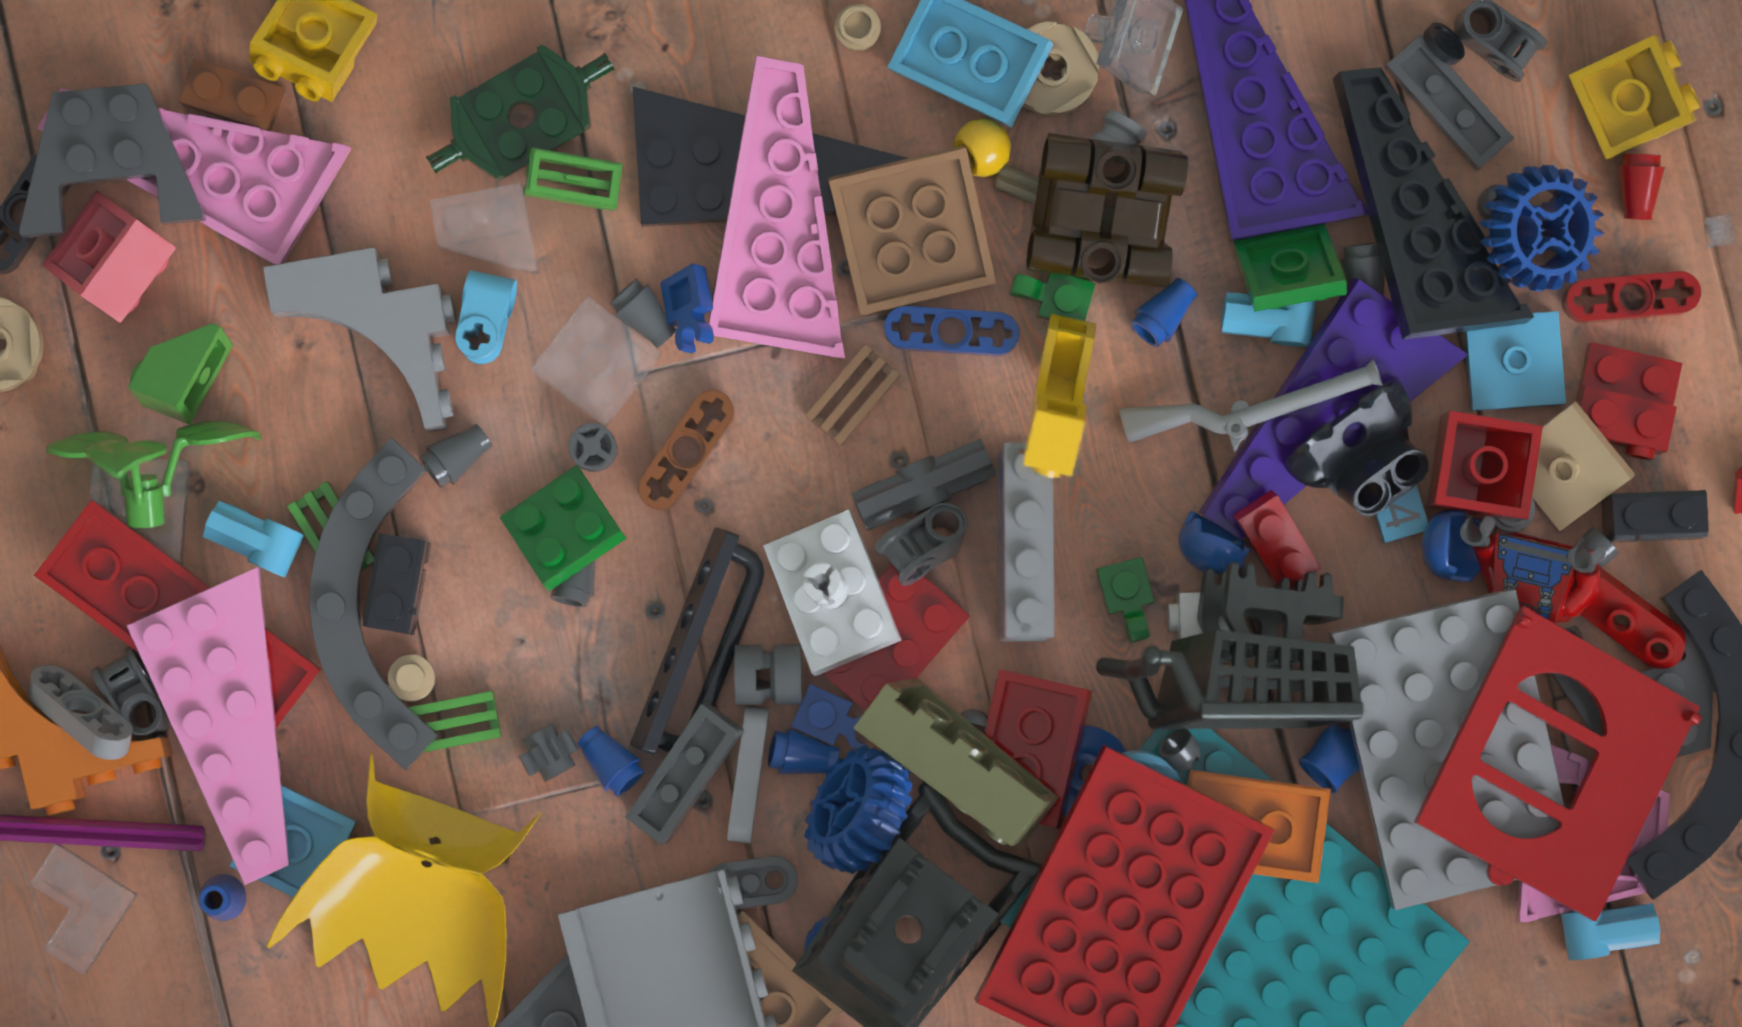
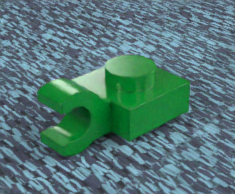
(1059, 295)
(1126, 591)

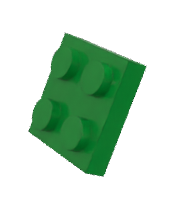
(1290, 267)
(562, 528)

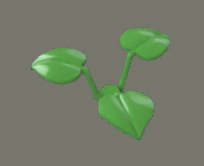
(116, 456)

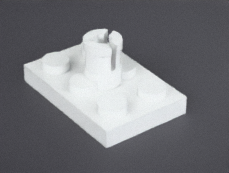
(832, 593)

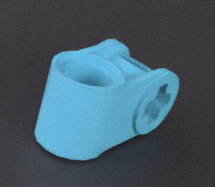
(485, 308)

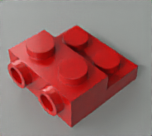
(1630, 398)

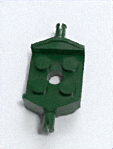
(482, 115)

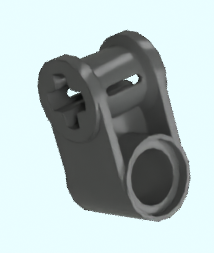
(1502, 38)
(917, 548)
(127, 688)

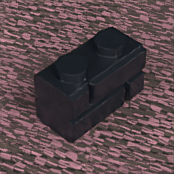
(1655, 516)
(396, 584)

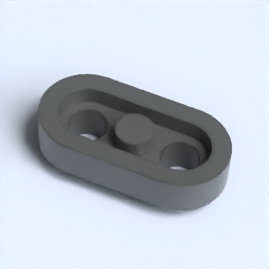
(752, 879)

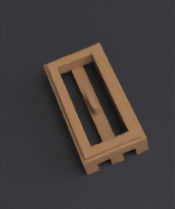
(878, 364)

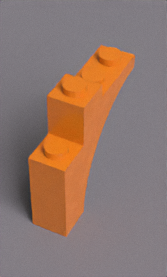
(52, 759)

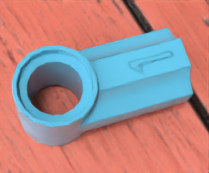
(1283, 326)
(263, 542)
(1614, 930)

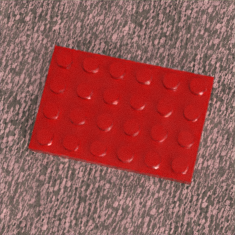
(1125, 903)

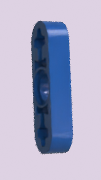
(985, 343)

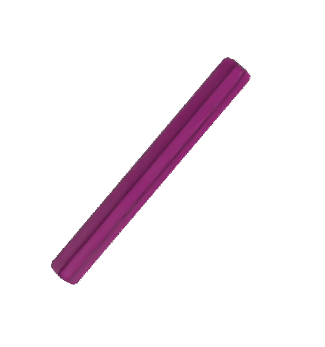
(102, 833)

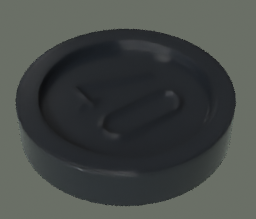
(1444, 43)

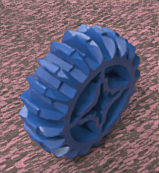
(1566, 227)
(858, 810)

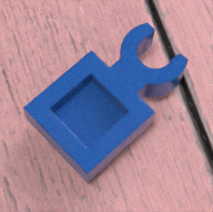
(685, 302)
(826, 717)

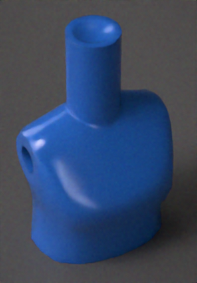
(1331, 758)

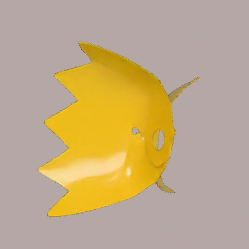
(409, 910)

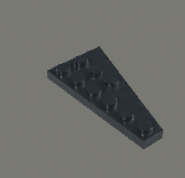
(691, 159)
(1419, 220)

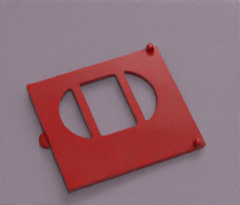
(1632, 758)

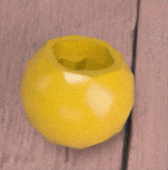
(986, 146)

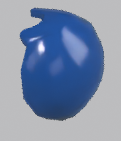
(1209, 545)
(1446, 551)

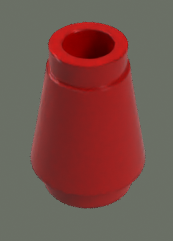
(1640, 184)

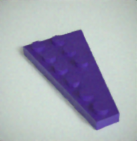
(1262, 133)
(1352, 335)

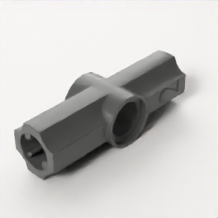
(923, 484)

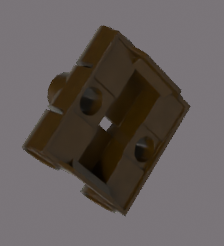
(1072, 205)

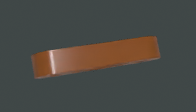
(715, 427)

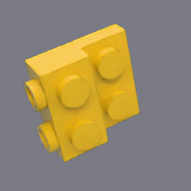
(311, 44)
(1635, 96)

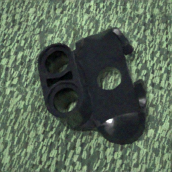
(1373, 468)

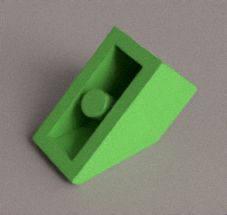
(180, 372)

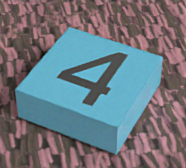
(1402, 517)

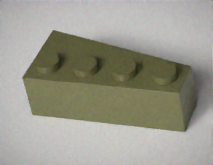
(956, 760)

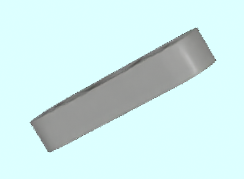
(100, 731)
(748, 774)

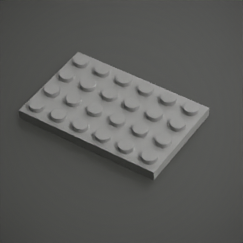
(1415, 692)

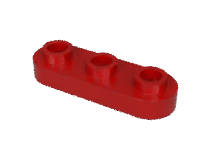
(1645, 626)

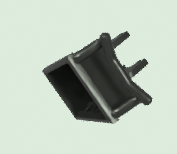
(1196, 663)
(856, 951)

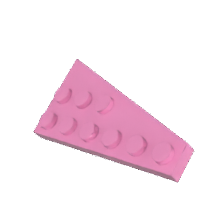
(251, 180)
(775, 248)
(218, 695)

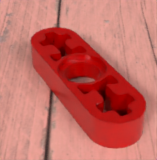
(1664, 281)

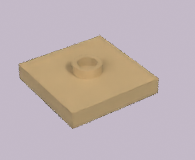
(1575, 467)

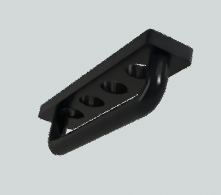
(687, 633)

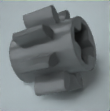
(548, 752)

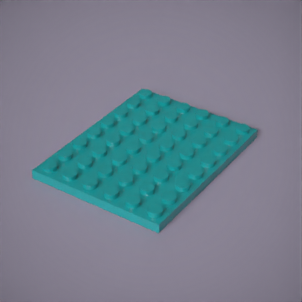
(1311, 948)

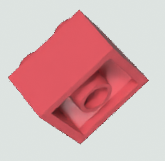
(109, 257)

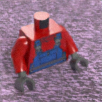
(1547, 574)

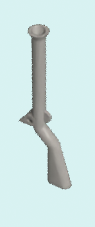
(1150, 420)

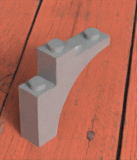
(353, 293)

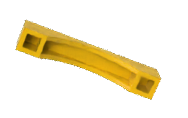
(1058, 397)

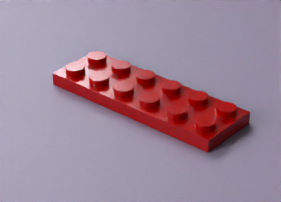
(125, 577)

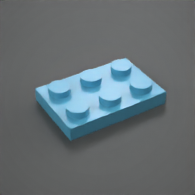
(971, 57)

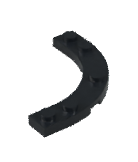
(1719, 802)

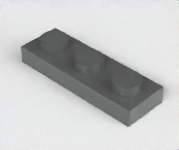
(1449, 103)
(684, 773)

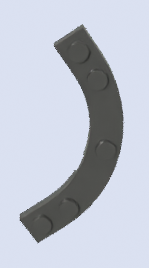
(337, 605)

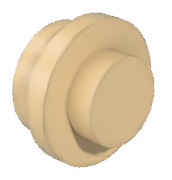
(857, 27)
(411, 677)

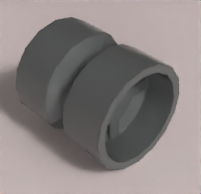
(785, 674)

